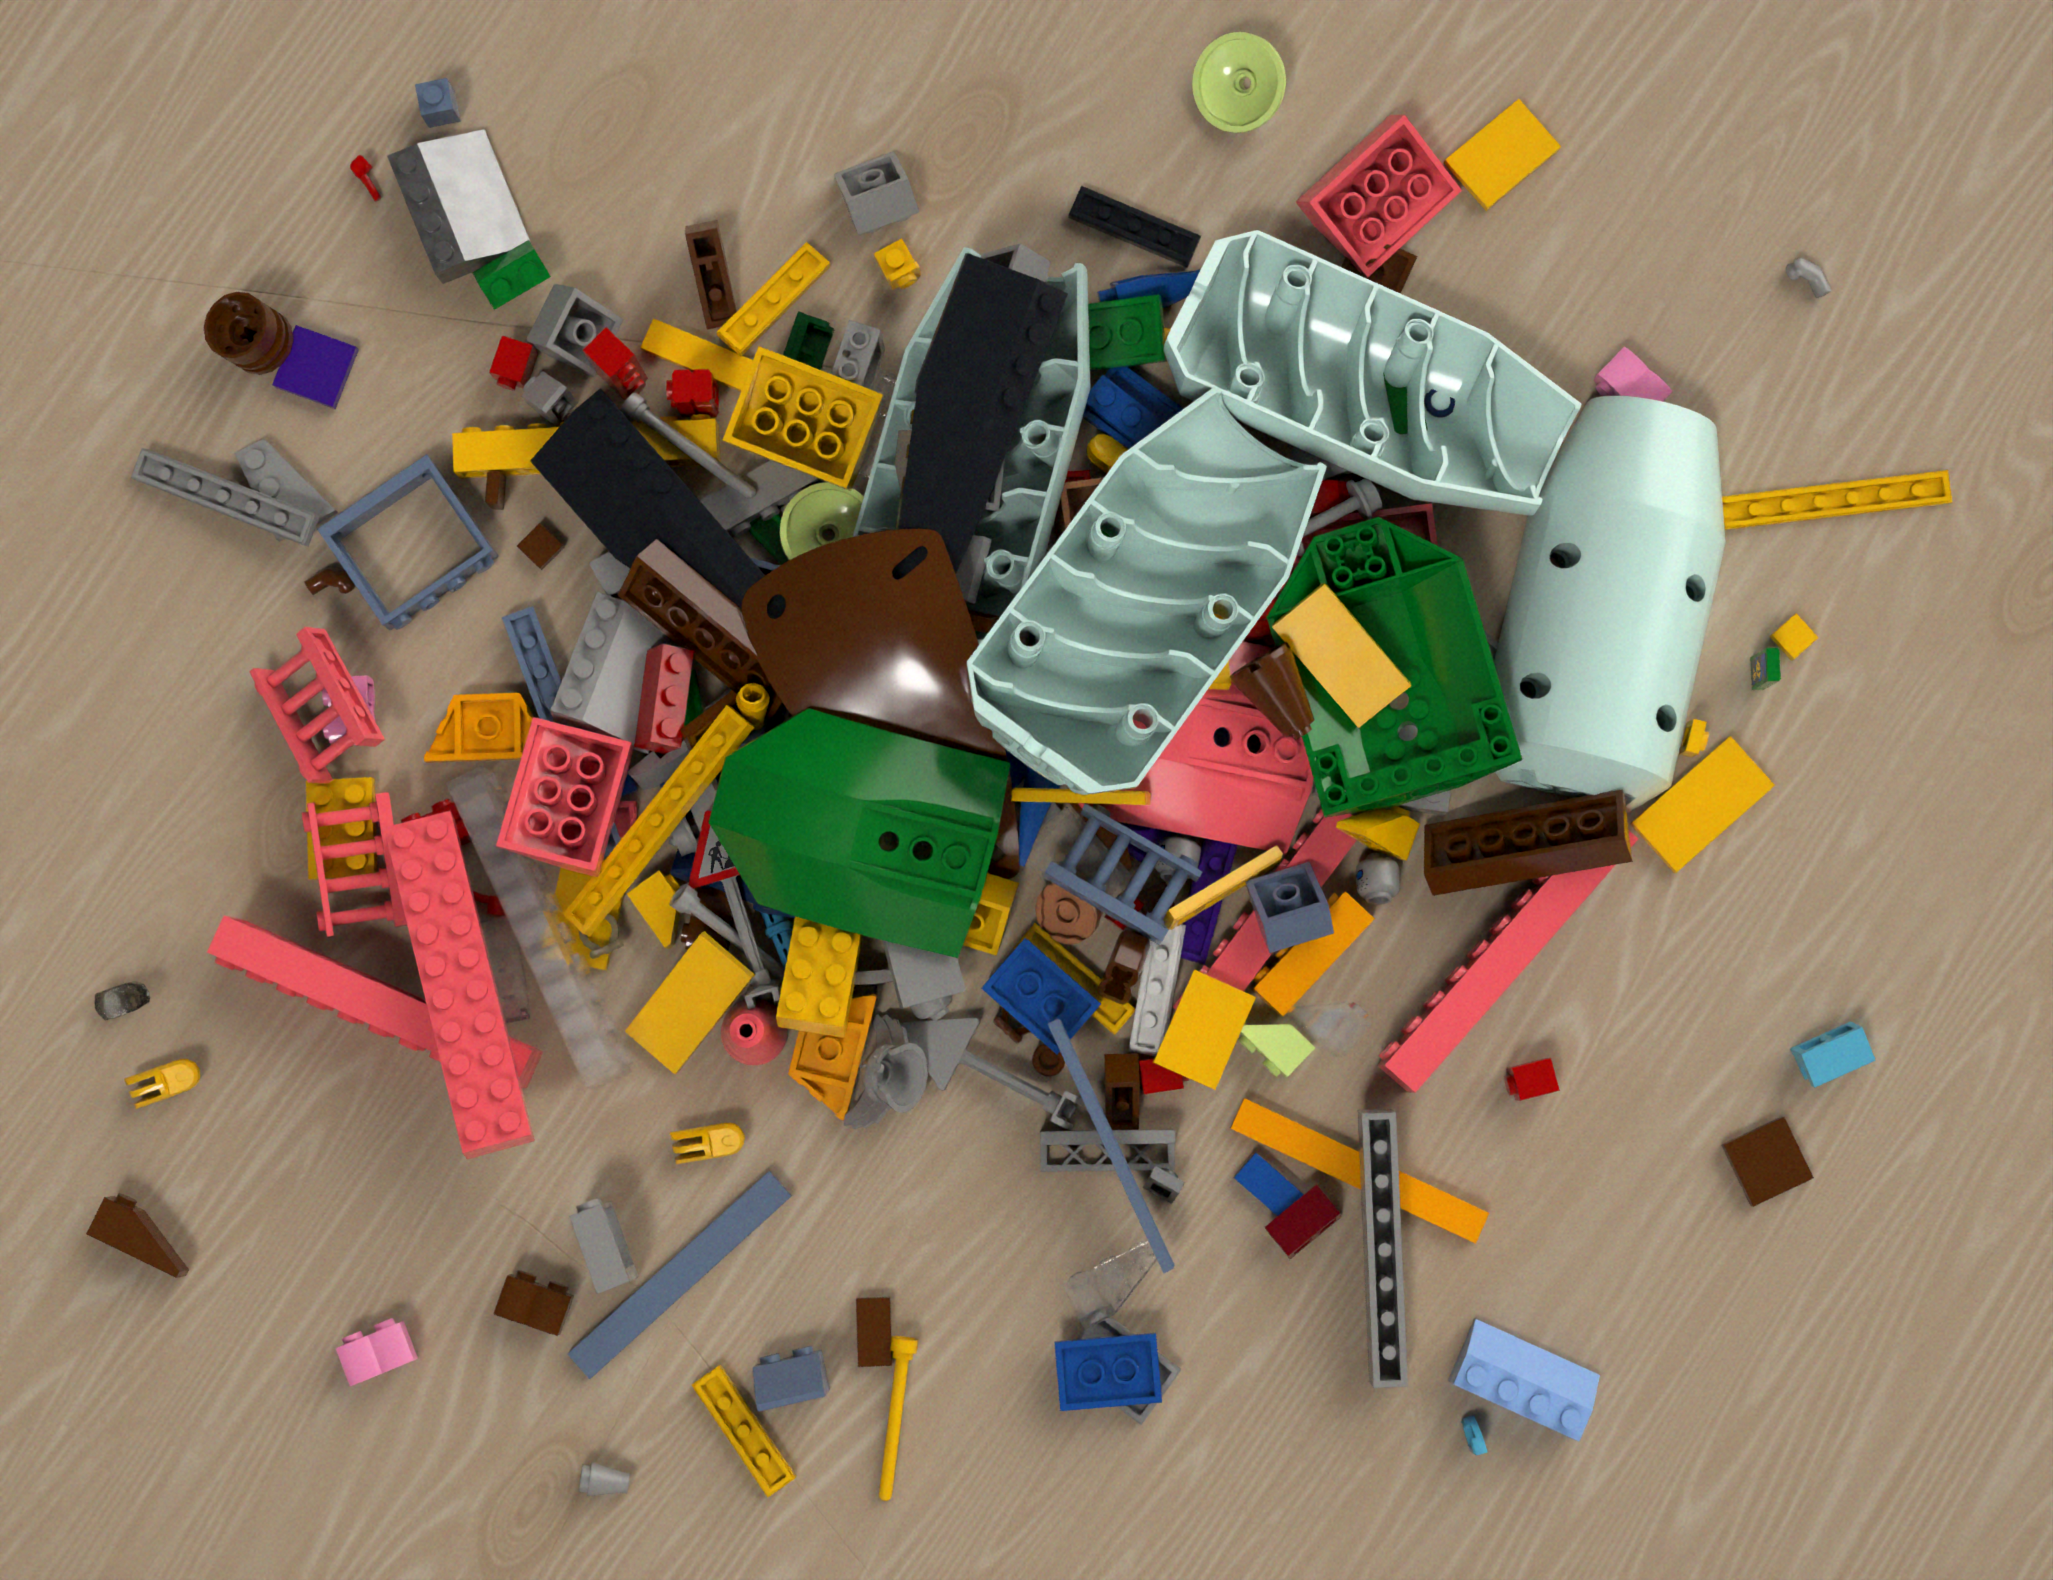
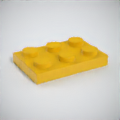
(336, 796)

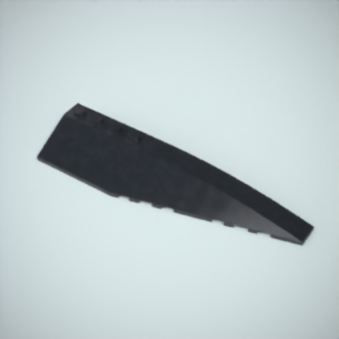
(972, 399)
(636, 497)

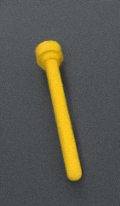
(903, 1351)

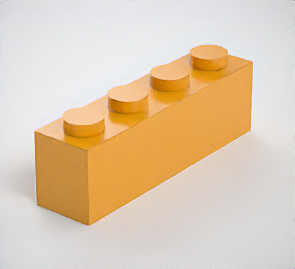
(1306, 962)

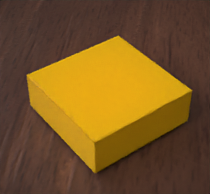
(1793, 637)

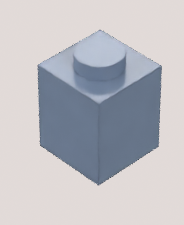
(437, 102)

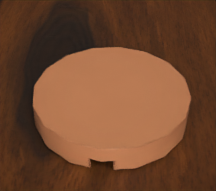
(1065, 915)

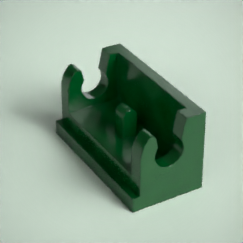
(809, 340)

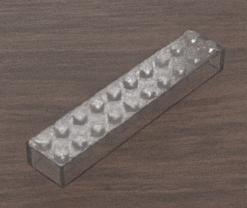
(541, 934)

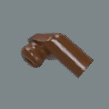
(330, 577)

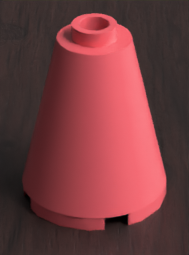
(765, 1040)

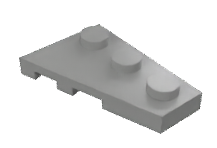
(275, 477)

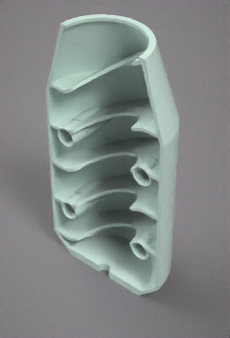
(1306, 361)
(1035, 459)
(1626, 614)
(1128, 619)

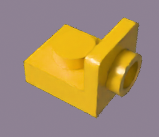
(898, 265)

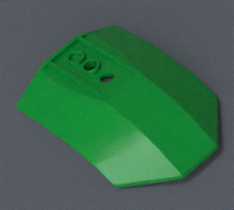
(1428, 623)
(808, 816)

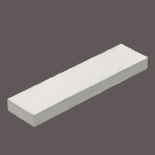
(1156, 993)

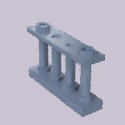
(1123, 906)

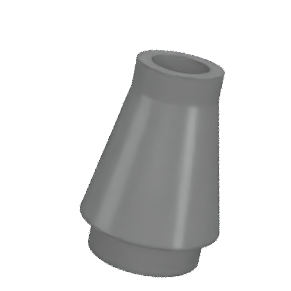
(602, 1480)

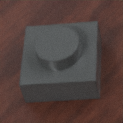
(1163, 1184)

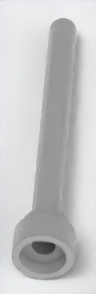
(637, 409)
(687, 901)

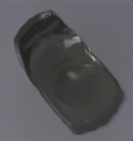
(121, 999)

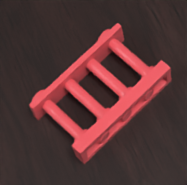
(345, 702)
(380, 812)

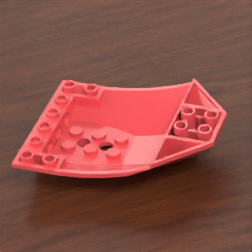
(1226, 789)

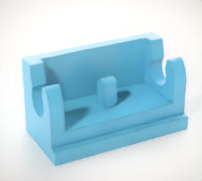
(1833, 1054)

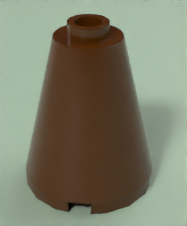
(1277, 690)

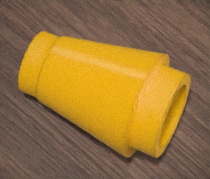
(753, 704)

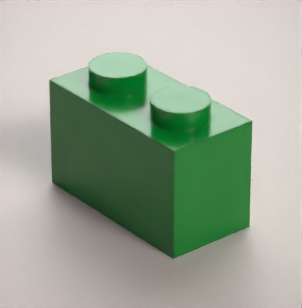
(511, 274)

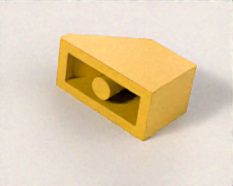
(653, 901)

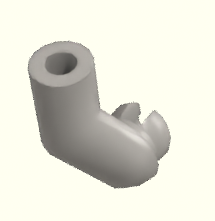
(1810, 272)

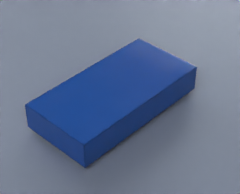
(1267, 1184)

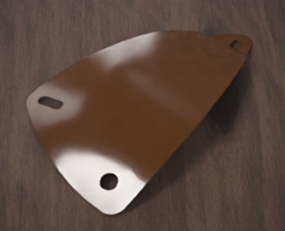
(878, 647)

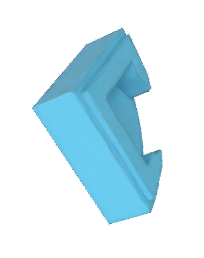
(1473, 1435)

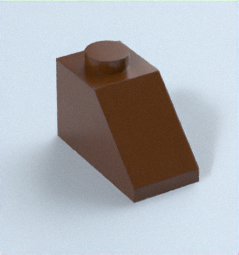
(1122, 1091)

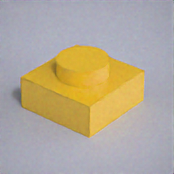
(1694, 738)

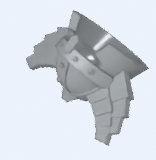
(891, 1075)

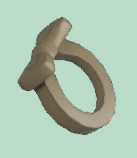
(614, 943)

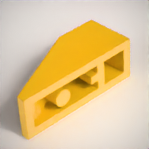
(1383, 830)

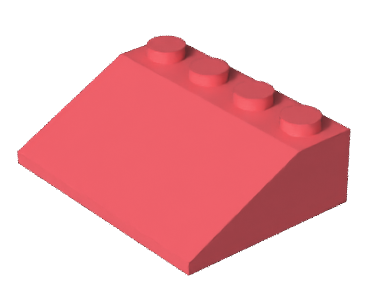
(1379, 194)
(565, 796)

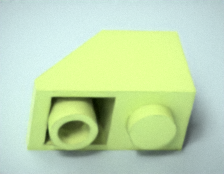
(1279, 1044)

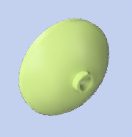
(1220, 81)
(818, 510)

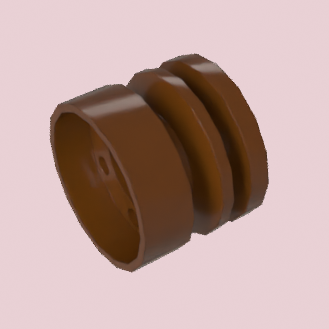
(248, 333)

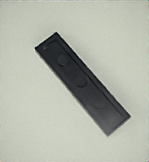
(1134, 226)

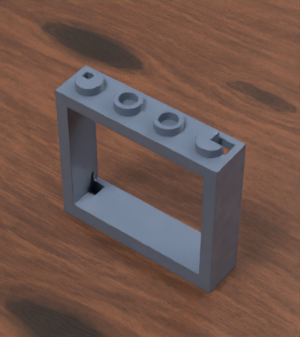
(378, 501)

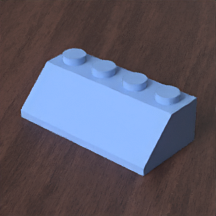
(1526, 1379)

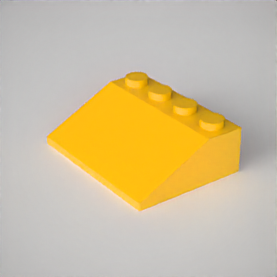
(804, 418)

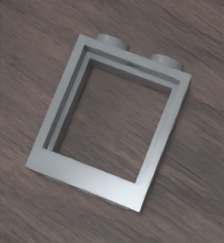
(864, 354)
(603, 1245)

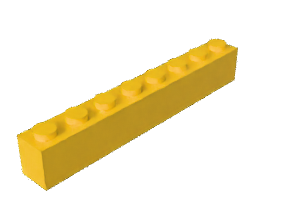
(511, 450)

